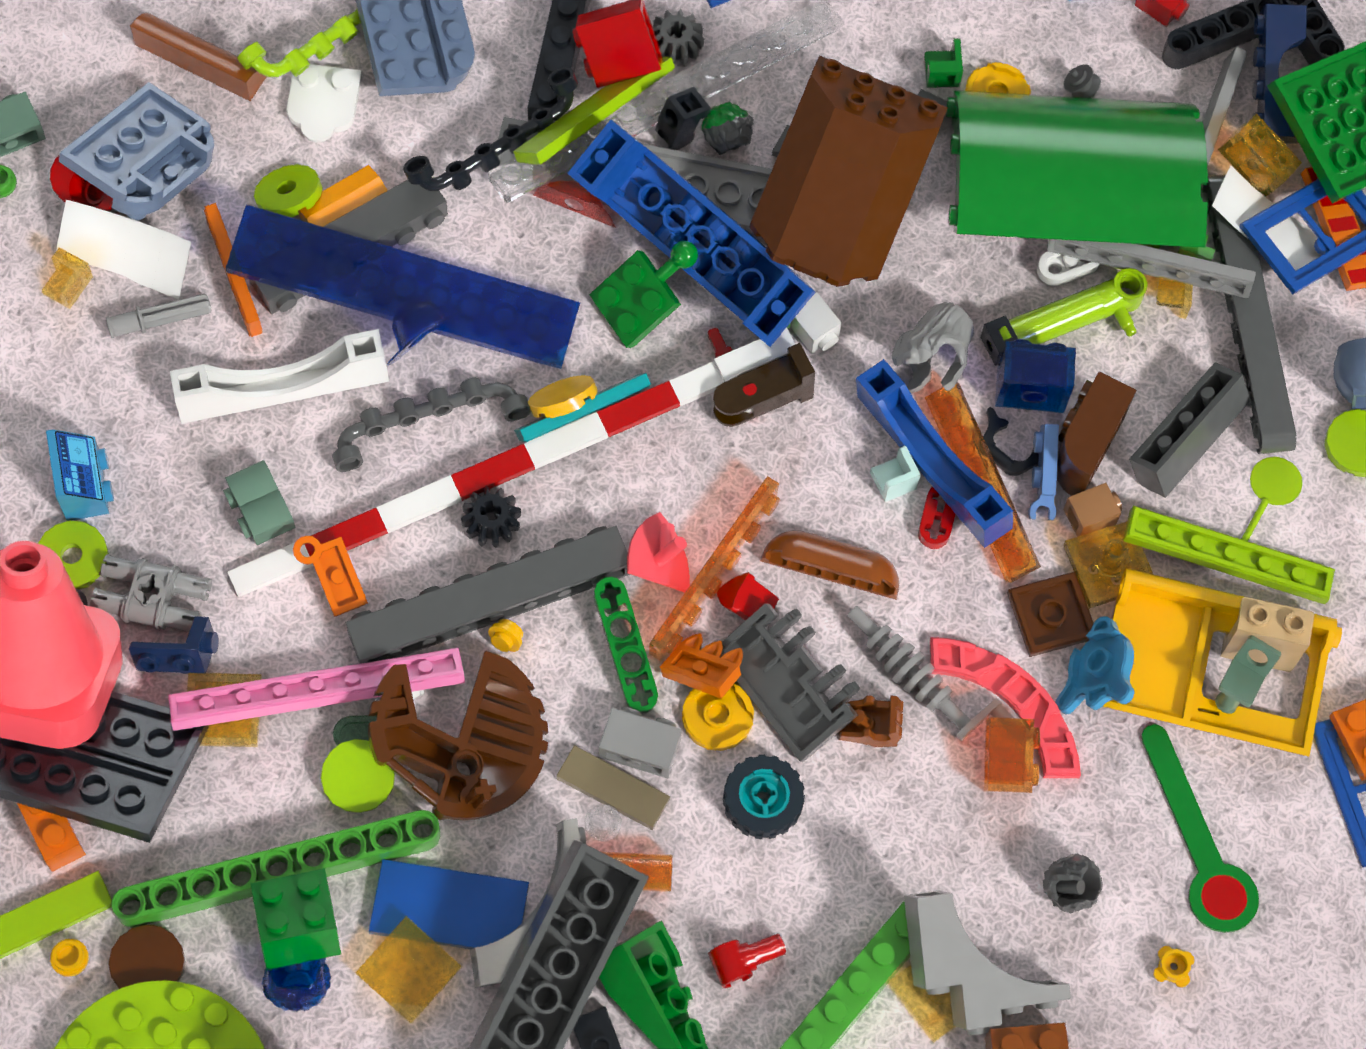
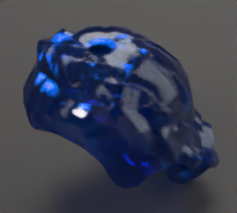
(297, 985)

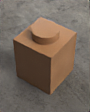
(1093, 509)

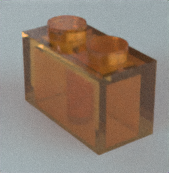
(1010, 755)

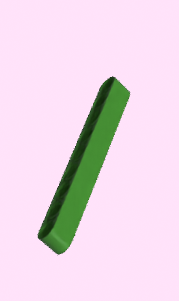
(259, 863)

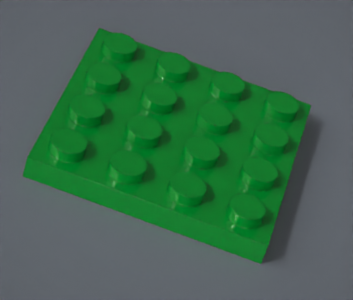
(1329, 118)

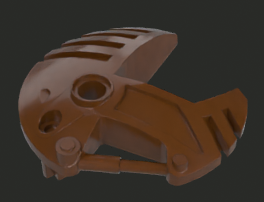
(496, 741)

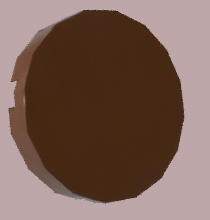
(145, 956)

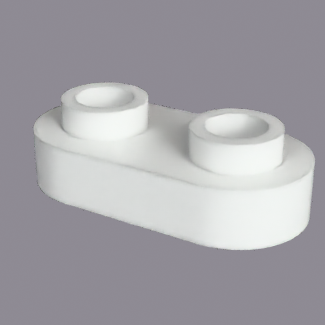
(1069, 268)

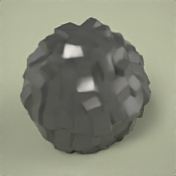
(1073, 883)

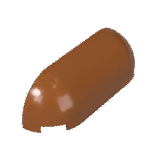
(833, 562)

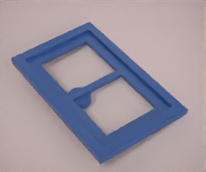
(1332, 256)

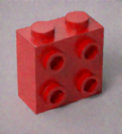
(618, 43)

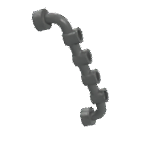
(439, 403)

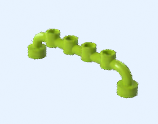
(296, 60)

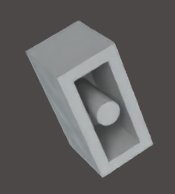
(640, 741)

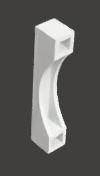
(214, 391)

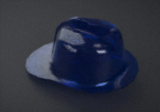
(414, 322)

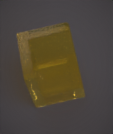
(69, 278)
(1174, 294)

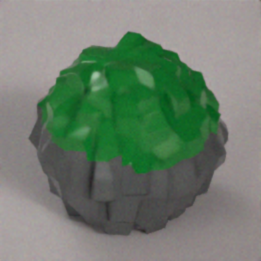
(727, 127)

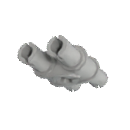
(143, 577)

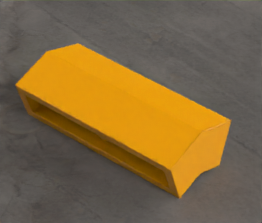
(344, 197)

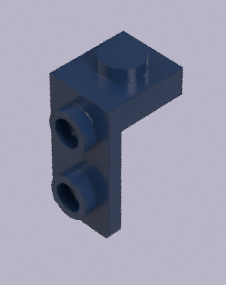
(177, 657)

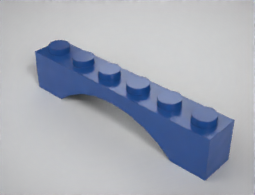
(965, 492)

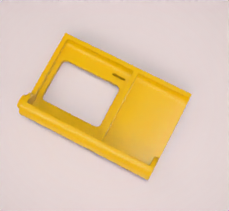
(1171, 642)

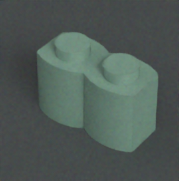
(259, 502)

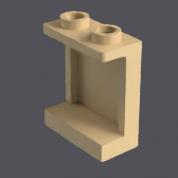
(1275, 624)

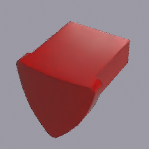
(745, 595)

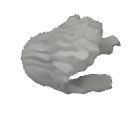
(939, 326)

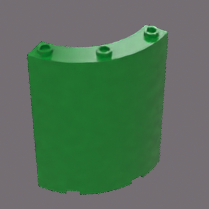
(1078, 169)

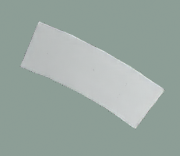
(1240, 201)
(125, 247)

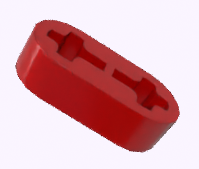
(927, 520)

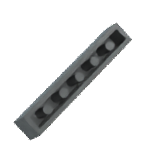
(385, 220)

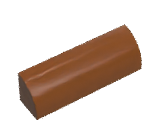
(195, 55)

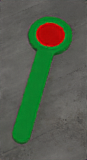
(1224, 887)

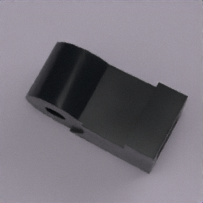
(680, 117)

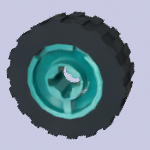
(746, 808)

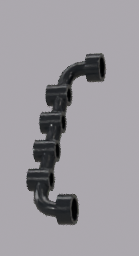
(420, 171)

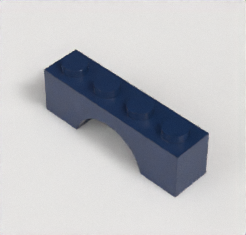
(1279, 31)

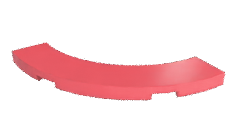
(1019, 691)

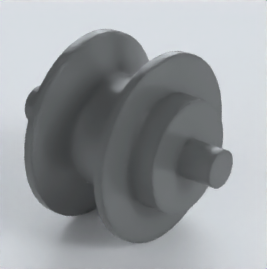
(1082, 82)

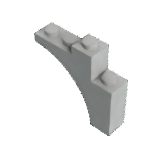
(948, 959)
(493, 960)

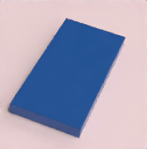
(448, 904)

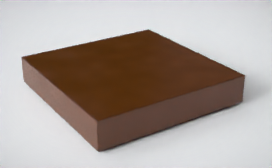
(1051, 613)

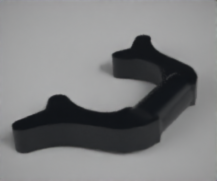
(1010, 466)

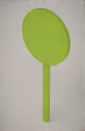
(1275, 483)

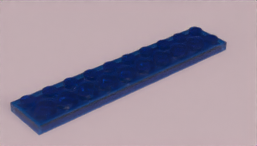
(385, 278)

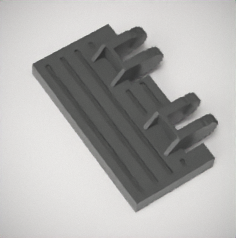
(780, 682)

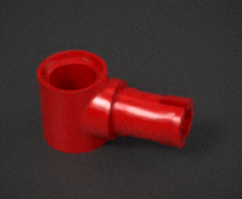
(737, 960)

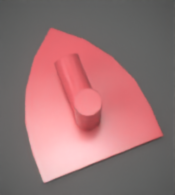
(659, 554)

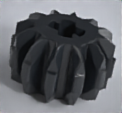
(479, 523)

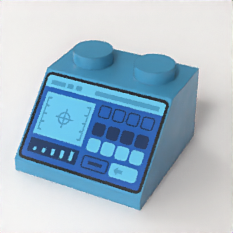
(79, 475)

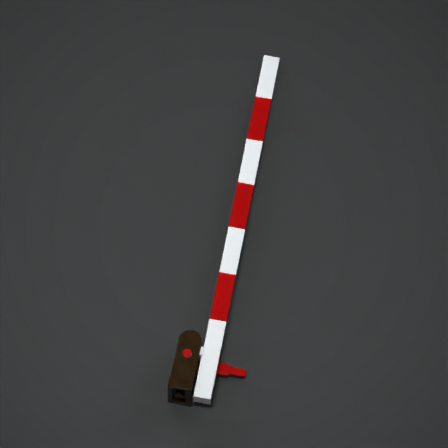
(744, 387)

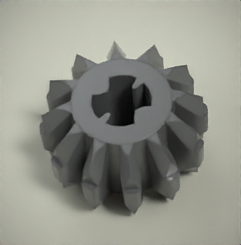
(689, 36)

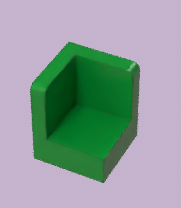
(944, 68)

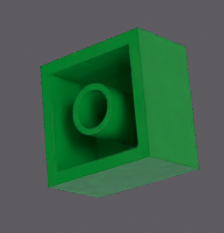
(295, 919)

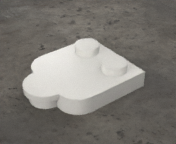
(323, 101)

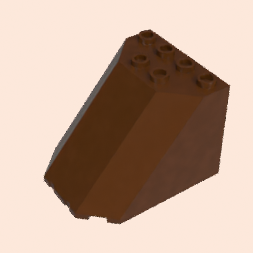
(845, 174)

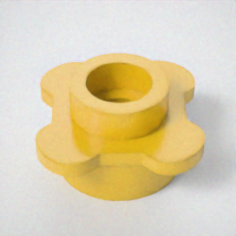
(1170, 956)

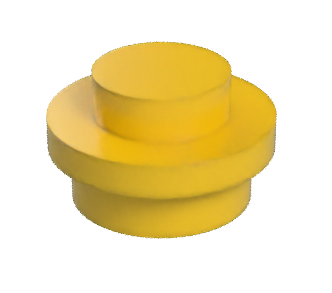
(506, 635)
(69, 957)

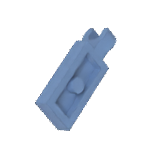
(1045, 475)

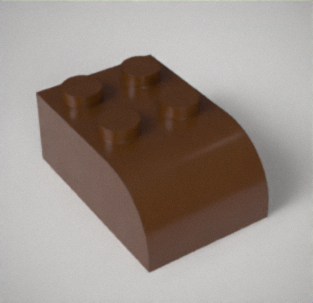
(1091, 430)

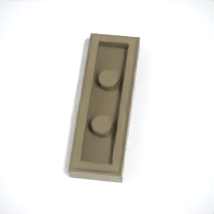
(613, 787)

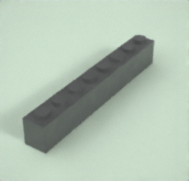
(488, 597)

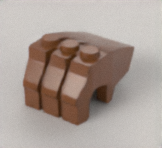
(876, 723)

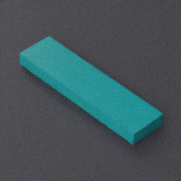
(601, 400)

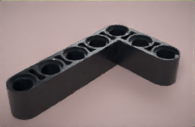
(1226, 36)

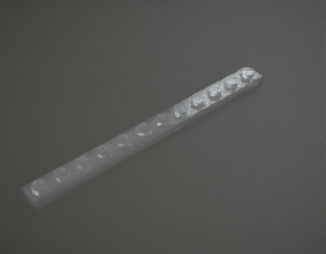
(708, 77)

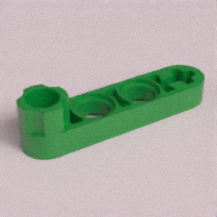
(628, 644)

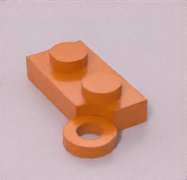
(334, 572)

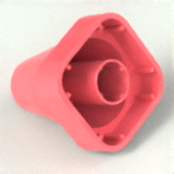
(53, 652)

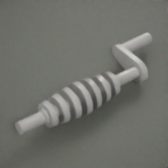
(920, 677)

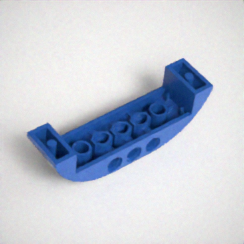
(673, 210)

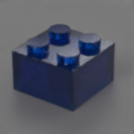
(1035, 376)

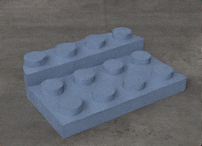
(416, 44)
(143, 152)

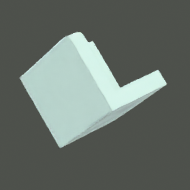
(896, 476)

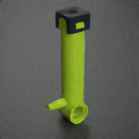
(1070, 313)

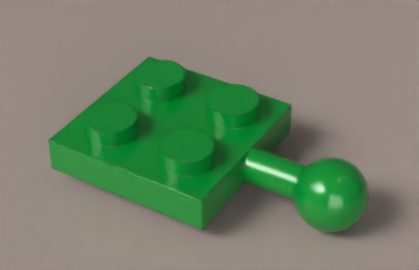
(638, 297)

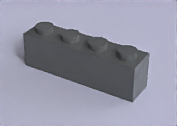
(1190, 429)

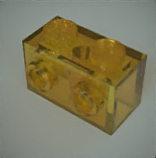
(1260, 155)

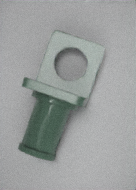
(1245, 676)

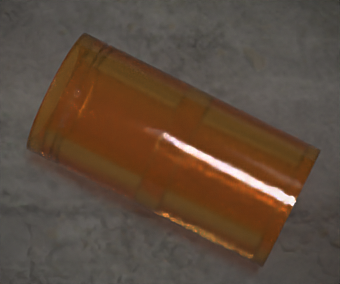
(655, 866)

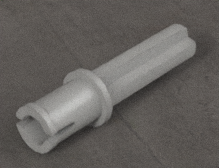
(158, 315)

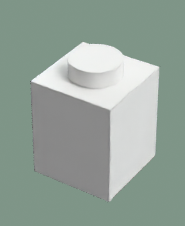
(816, 325)

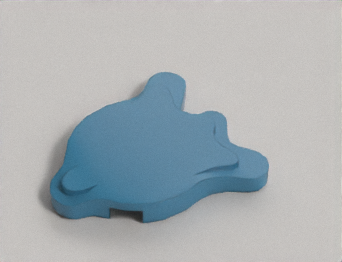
(1099, 669)

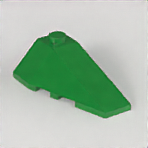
(646, 987)

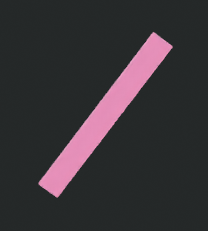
(309, 689)

